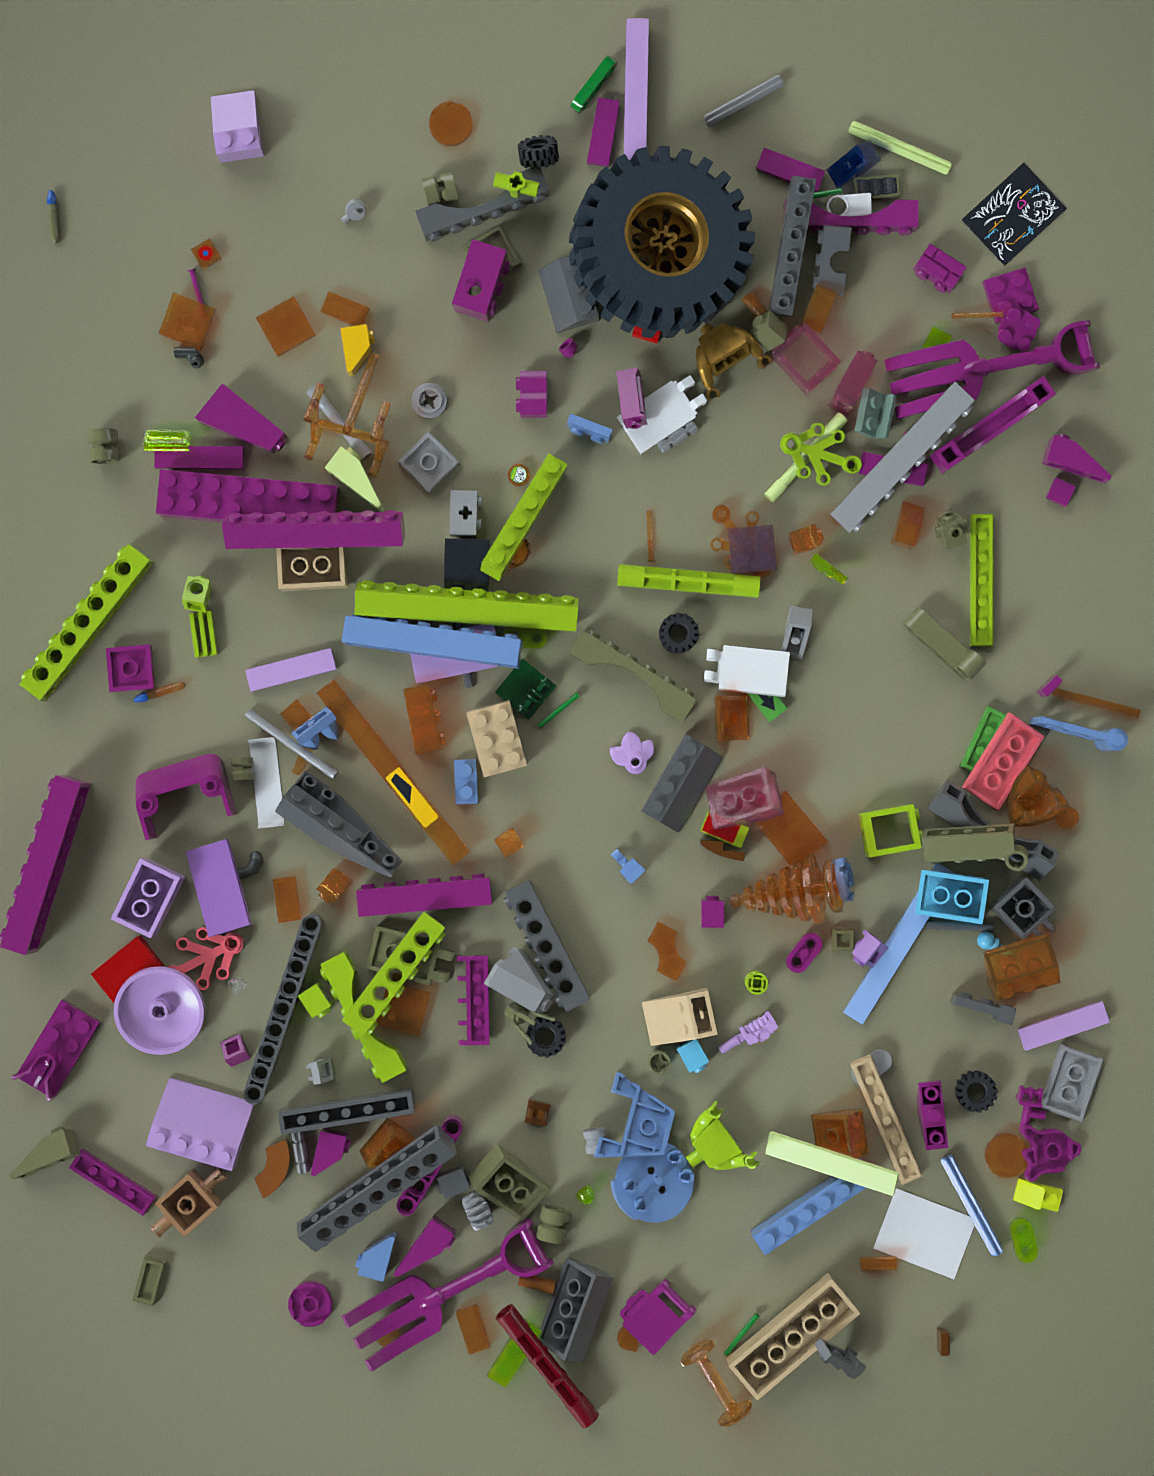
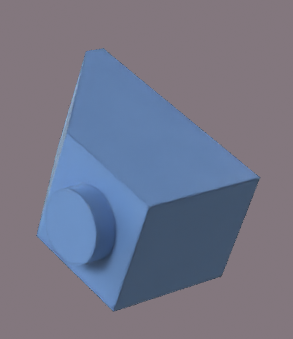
(376, 1258)

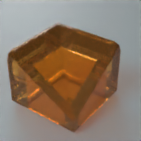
(509, 842)

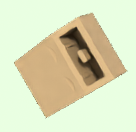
(679, 1017)

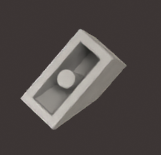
(797, 631)

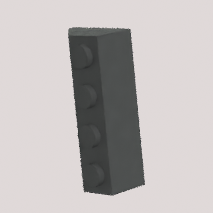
(681, 783)
(574, 1309)

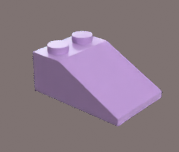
(236, 126)

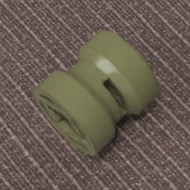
(242, 768)
(661, 1064)

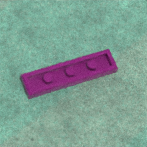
(201, 458)
(113, 1182)

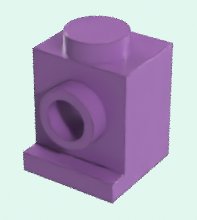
(868, 950)

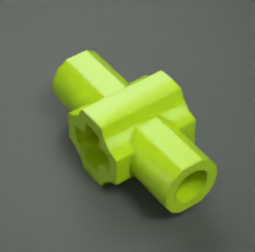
(507, 181)

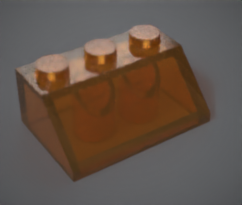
(1021, 967)

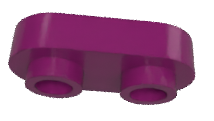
(803, 952)

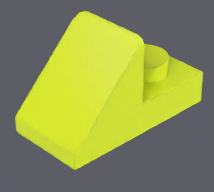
(1037, 1195)

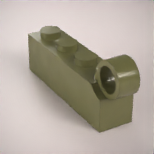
(973, 843)

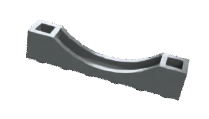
(440, 220)
(955, 807)

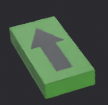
(769, 705)

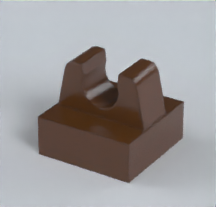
(537, 1112)

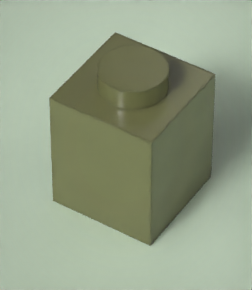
(769, 330)

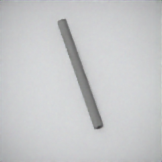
(290, 743)

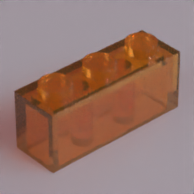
(424, 719)

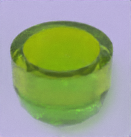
(585, 1195)

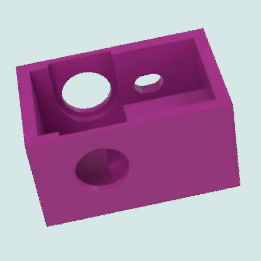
(485, 269)

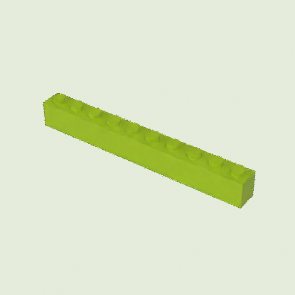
(466, 606)

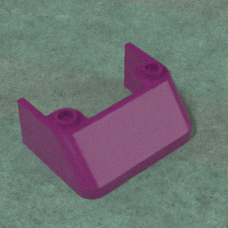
(205, 770)

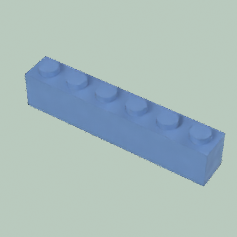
(803, 1212)

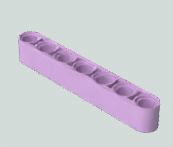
(636, 85)

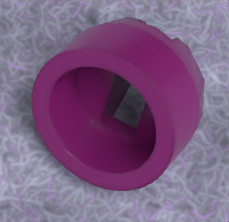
(568, 347)

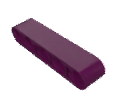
(415, 1194)

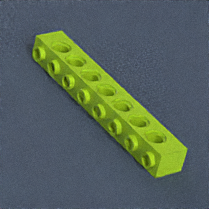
(98, 619)

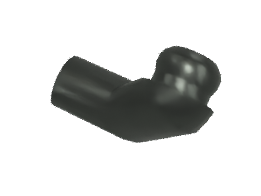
(190, 354)
(253, 867)

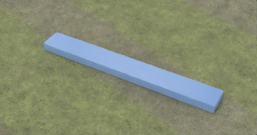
(882, 972)

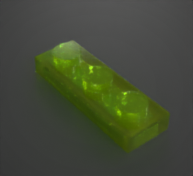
(509, 1360)

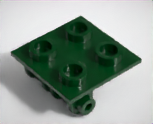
(525, 689)

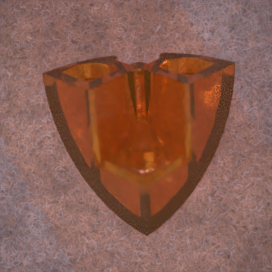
(1034, 800)

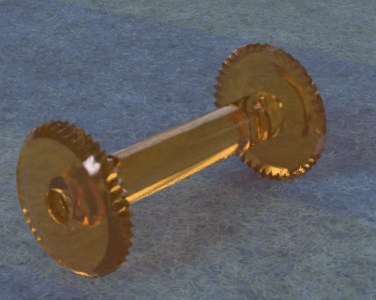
(734, 1412)

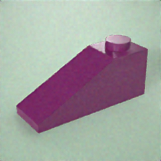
(1072, 458)
(430, 1243)

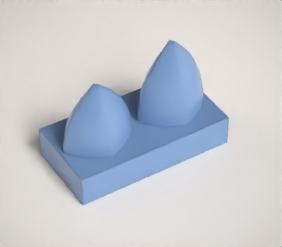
(321, 722)

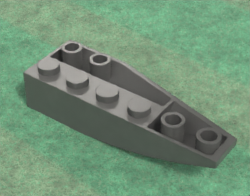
(336, 825)

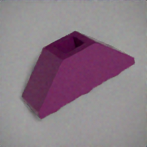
(932, 1115)

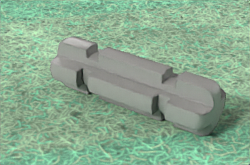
(677, 437)
(300, 1152)

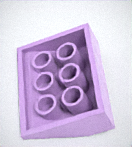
(200, 1124)

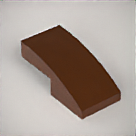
(717, 848)

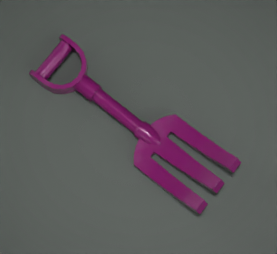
(972, 369)
(429, 1300)

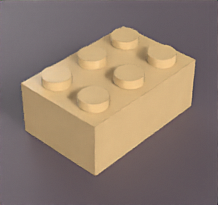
(311, 568)
(496, 738)

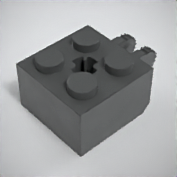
(1036, 909)

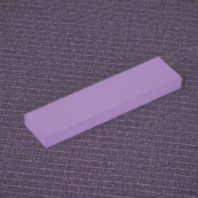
(291, 669)
(1063, 1025)

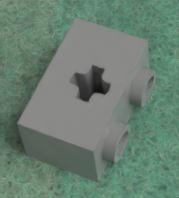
(459, 502)

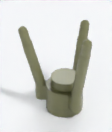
(519, 1014)

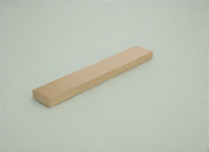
(885, 1119)

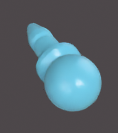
(987, 941)

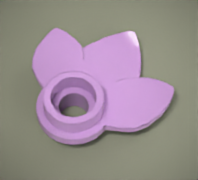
(630, 750)

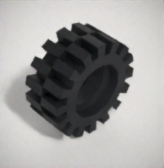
(538, 151)
(692, 633)
(551, 1049)
(989, 1091)

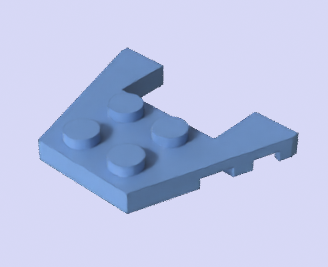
(646, 1125)

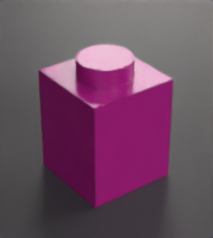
(712, 912)

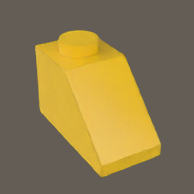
(356, 346)

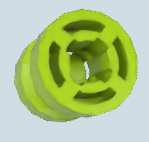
(753, 979)

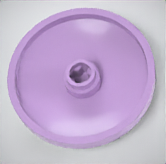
(159, 1010)

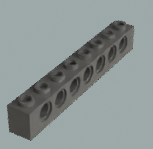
(376, 1188)

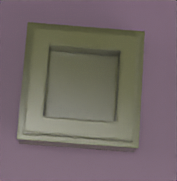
(842, 939)

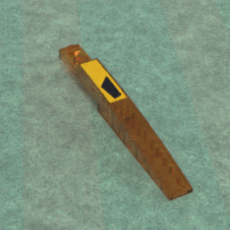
(393, 772)

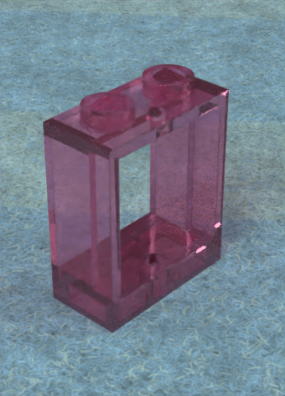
(853, 382)
(805, 386)

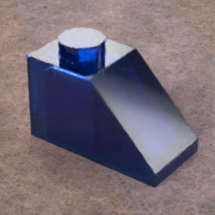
(854, 163)

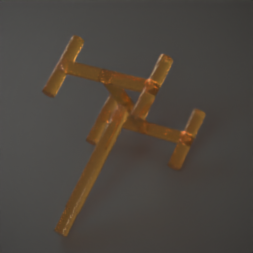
(376, 436)

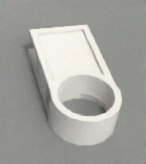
(856, 204)

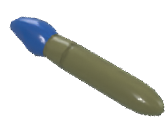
(53, 218)

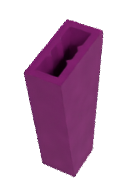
(238, 419)

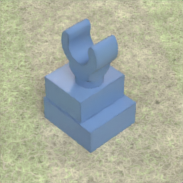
(631, 869)

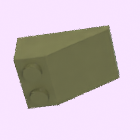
(508, 1183)

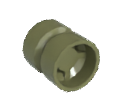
(431, 188)
(103, 438)
(553, 1223)

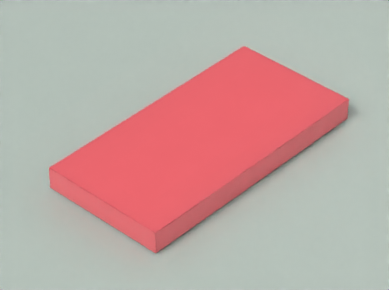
(1003, 761)

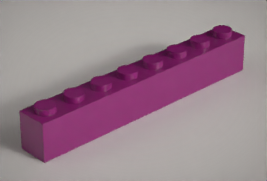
(313, 530)

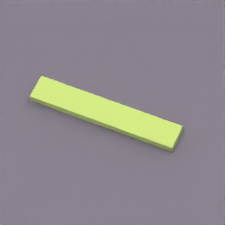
(832, 1163)

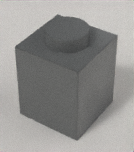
(453, 1182)

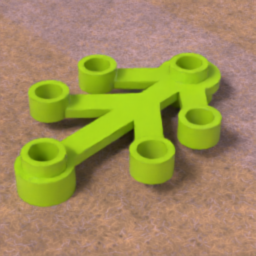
(816, 453)

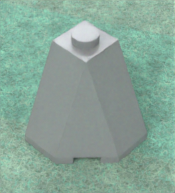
(520, 981)

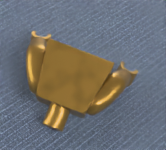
(722, 349)

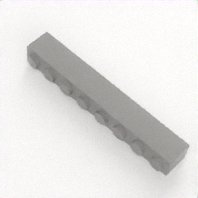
(902, 457)

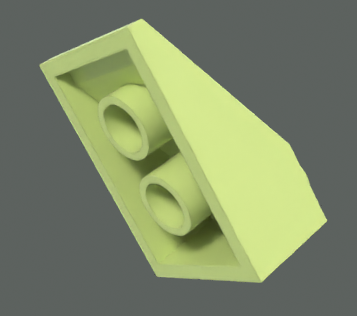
(348, 470)

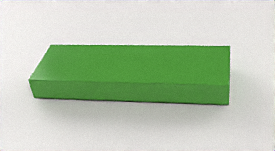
(982, 736)

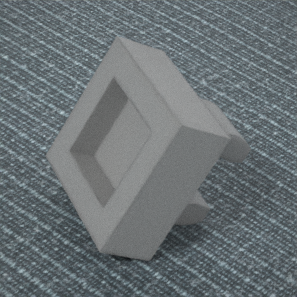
(321, 1071)

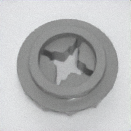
(432, 390)

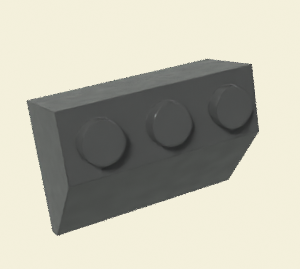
(564, 297)

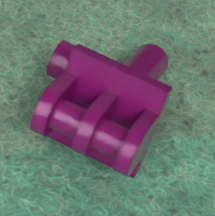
(1030, 1099)

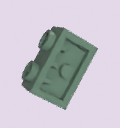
(875, 414)

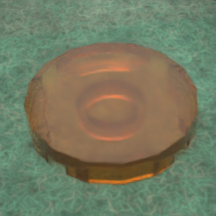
(450, 123)
(1005, 1156)

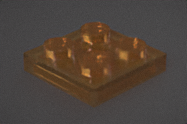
(187, 321)

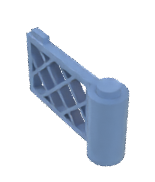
(1104, 740)

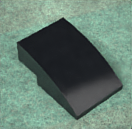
(464, 562)

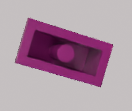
(329, 1149)

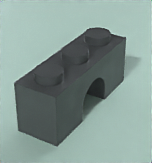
(832, 240)

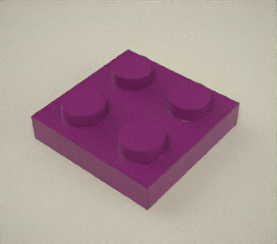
(1010, 292)
(130, 668)

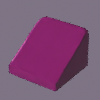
(235, 1050)

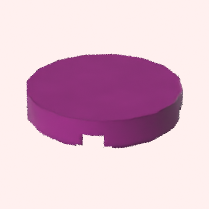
(310, 1303)

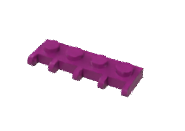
(476, 1000)

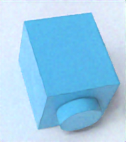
(692, 1055)

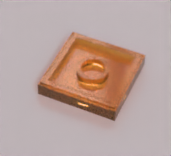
(285, 326)
(409, 1012)

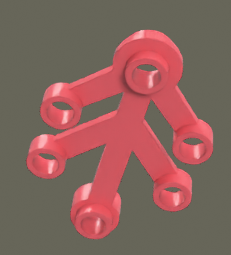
(209, 955)

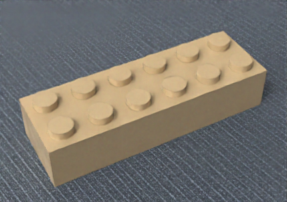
(791, 1336)

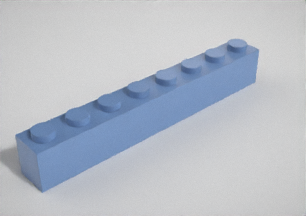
(432, 641)

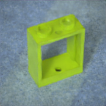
(868, 834)

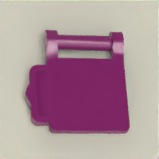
(652, 1319)

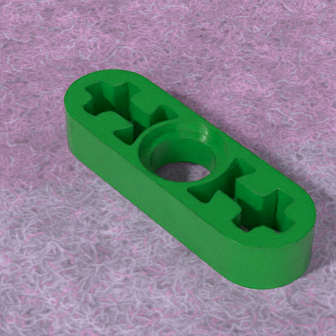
(593, 84)

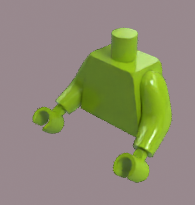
(715, 1143)

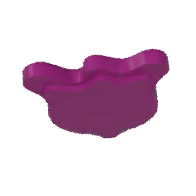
(1048, 1151)

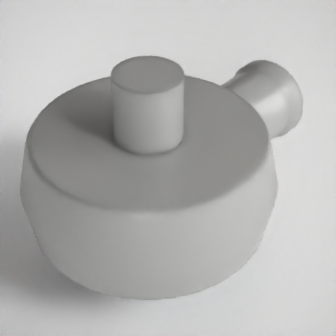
(354, 210)

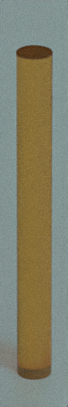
(1084, 699)

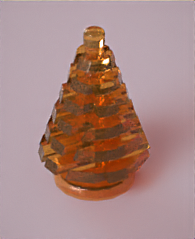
(798, 892)

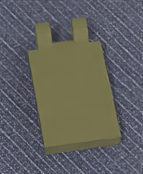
(387, 940)

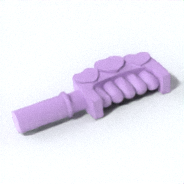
(755, 1031)

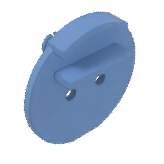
(639, 1193)

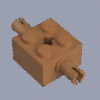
(186, 1216)

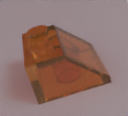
(841, 1131)
(385, 1142)

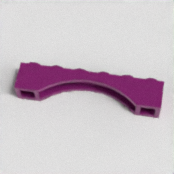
(897, 217)
(993, 425)

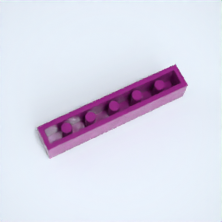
(424, 896)

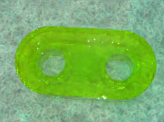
(526, 635)
(1023, 1239)

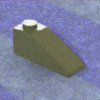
(50, 1151)

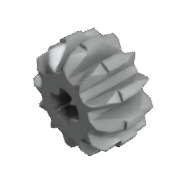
(477, 1210)

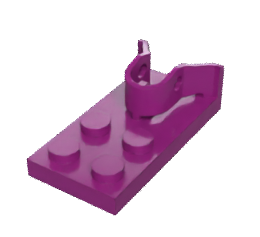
(57, 1049)

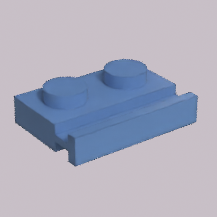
(582, 426)

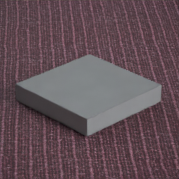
(428, 462)

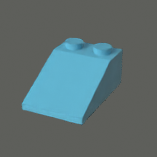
(952, 896)

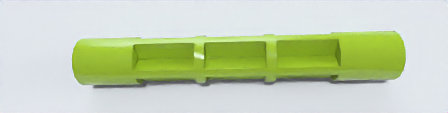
(688, 580)

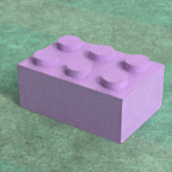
(148, 897)

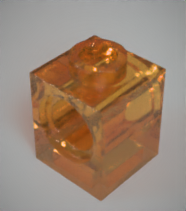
(806, 539)
(333, 886)

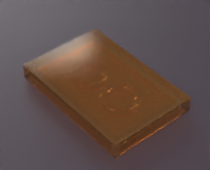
(792, 832)

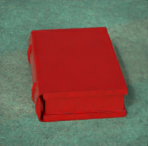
(122, 965)

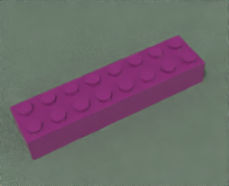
(215, 496)
(45, 864)

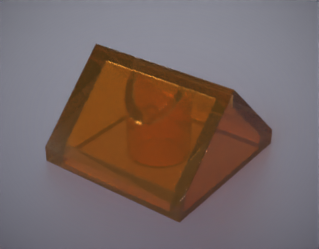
(731, 718)

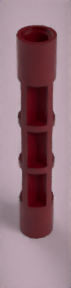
(548, 1367)

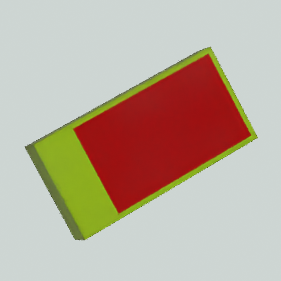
(734, 834)

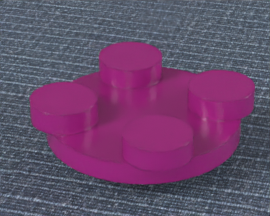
(1018, 329)

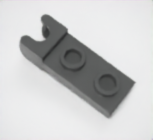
(1000, 1012)
(840, 1358)

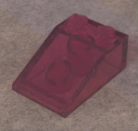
(745, 799)

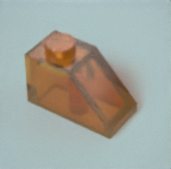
(907, 526)

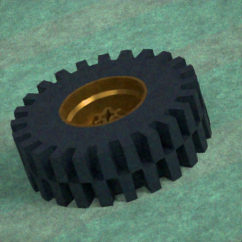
(697, 208)

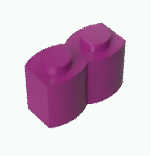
(532, 394)

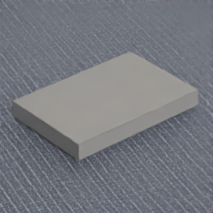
(1071, 1082)

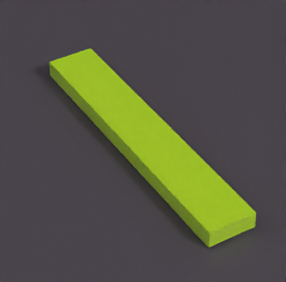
(981, 580)

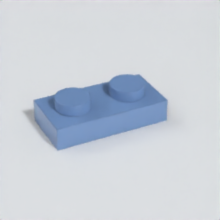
(466, 781)

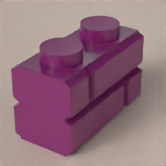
(939, 269)

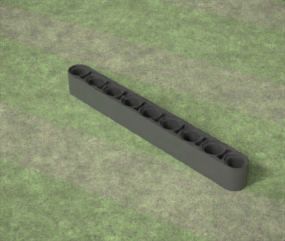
(276, 1017)

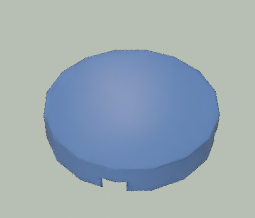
(844, 879)

